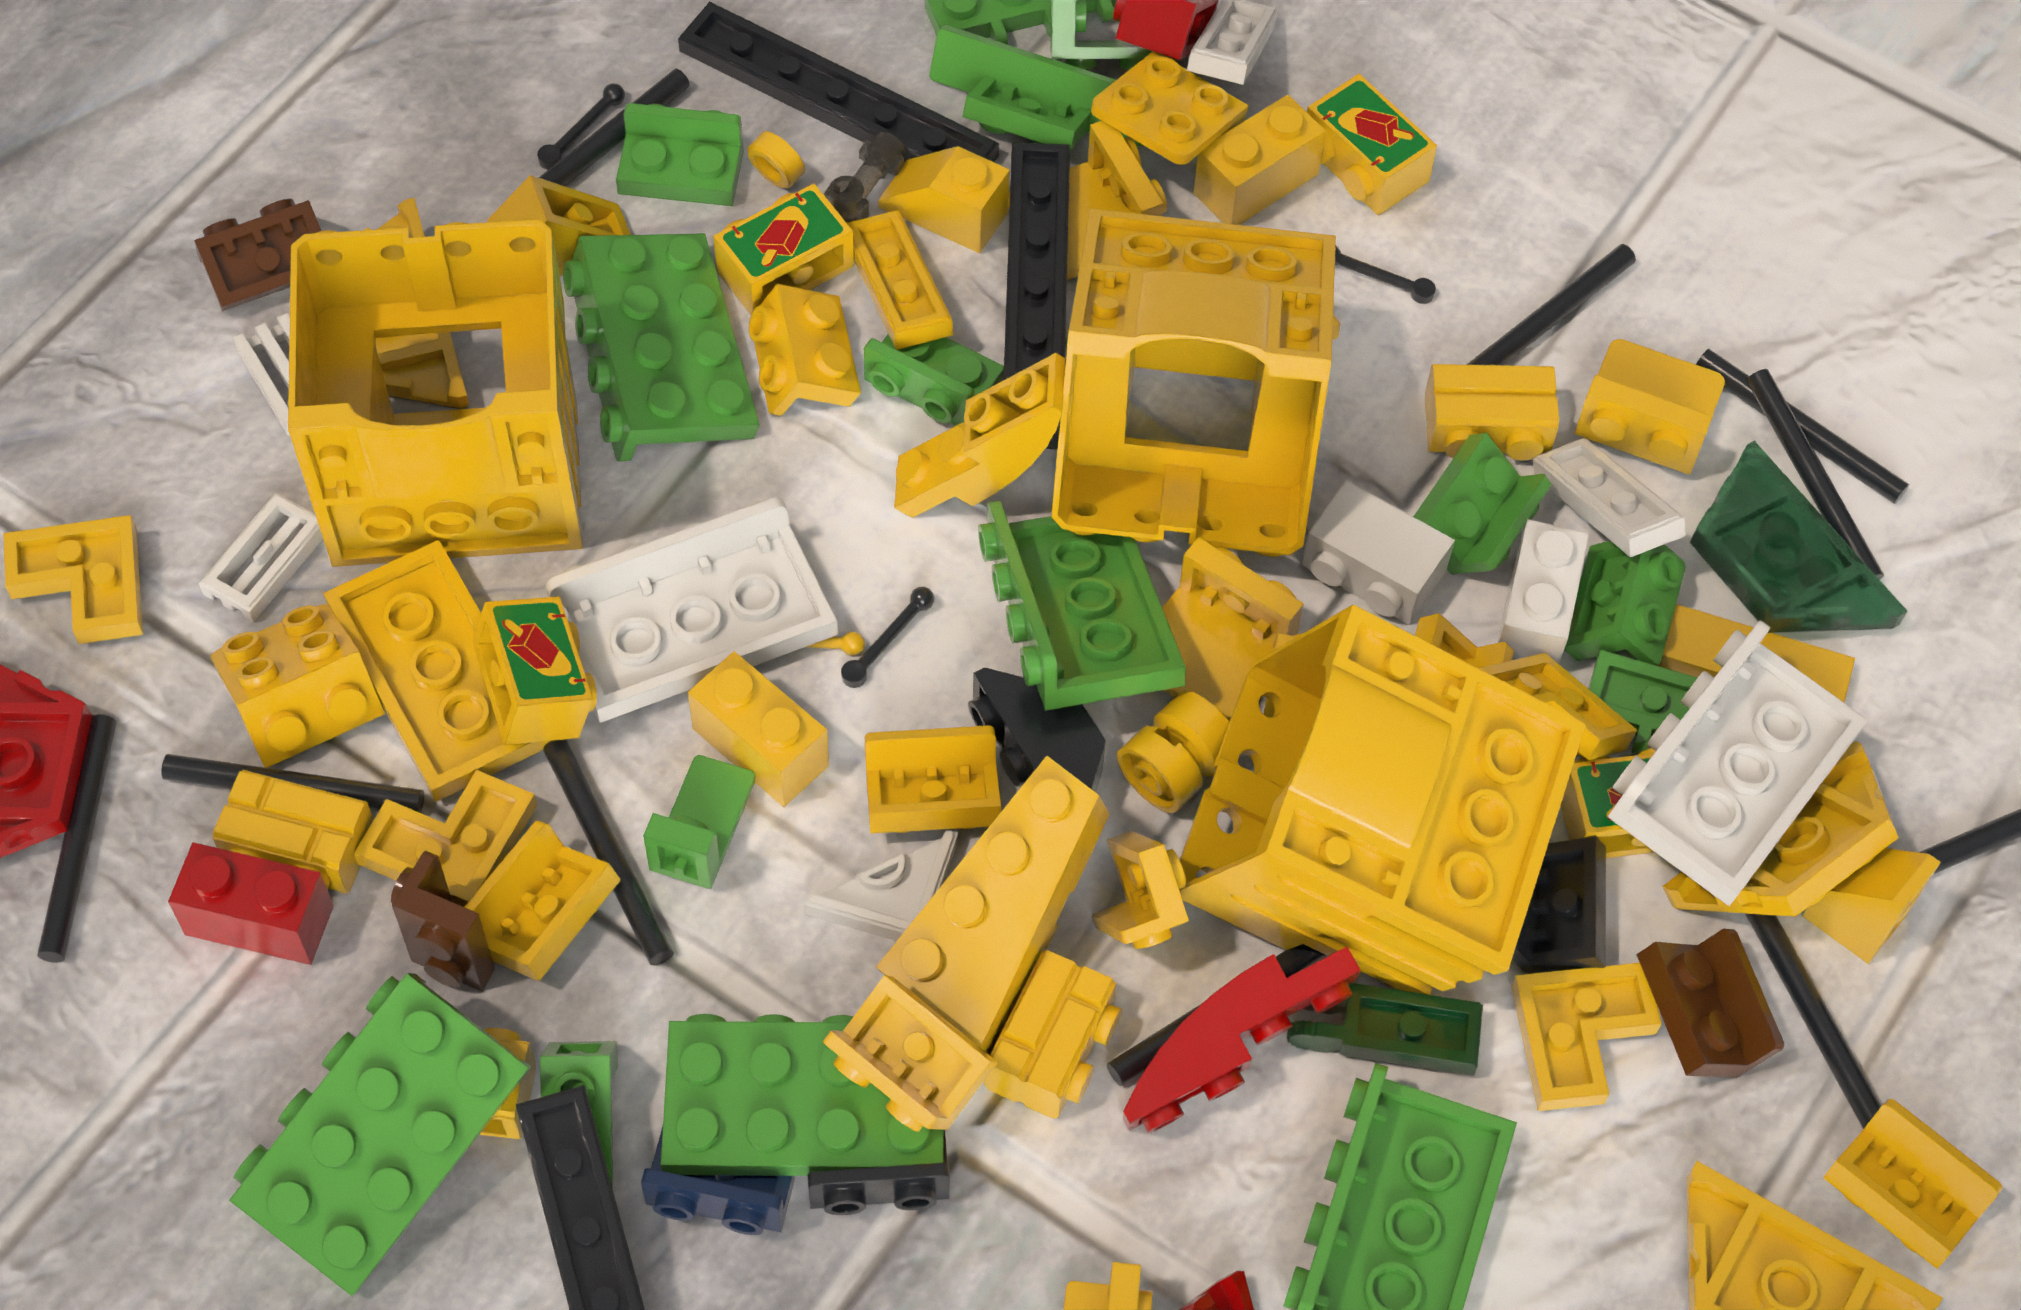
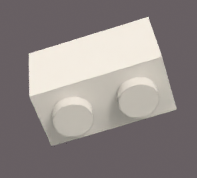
(1377, 553)
(1543, 590)

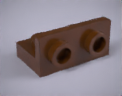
(254, 256)
(1711, 1005)

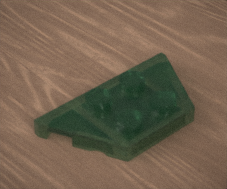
(1787, 557)

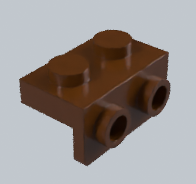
(438, 932)

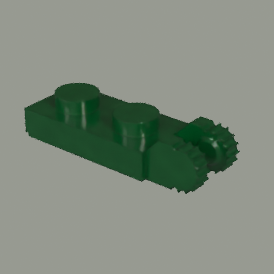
(1398, 1029)

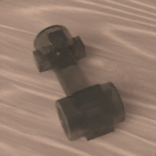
(880, 157)

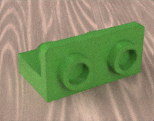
(680, 154)
(931, 375)
(1481, 505)
(1625, 602)

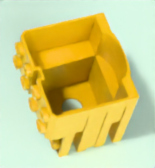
(1201, 305)
(465, 477)
(1384, 805)

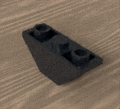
(1031, 733)

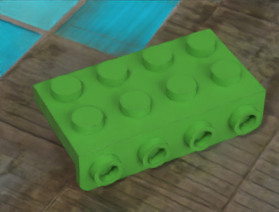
(658, 341)
(1080, 611)
(775, 1104)
(377, 1131)
(1404, 1203)

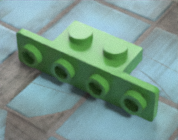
(1017, 88)

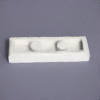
(1233, 40)
(1609, 497)

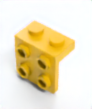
(1168, 108)
(1110, 182)
(1650, 405)
(1225, 622)
(297, 683)

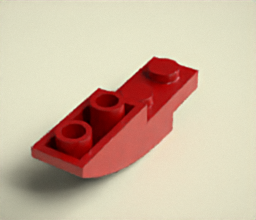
(1208, 1045)

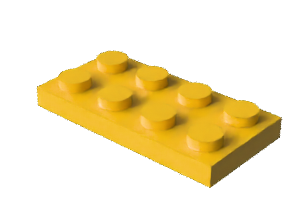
(418, 648)

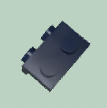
(741, 1201)

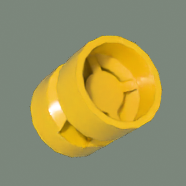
(1175, 754)

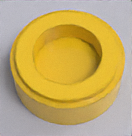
(775, 160)

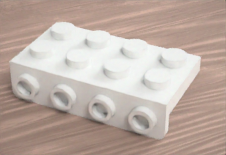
(686, 601)
(1734, 765)

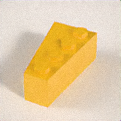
(1000, 905)

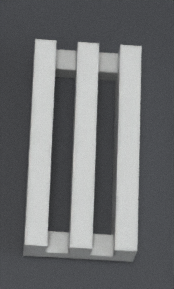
(268, 340)
(272, 563)

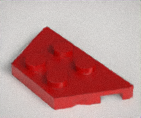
(39, 759)

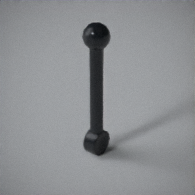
(550, 154)
(1421, 290)
(854, 671)

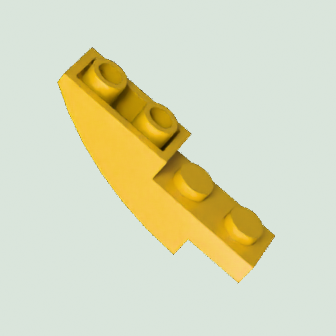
(992, 447)

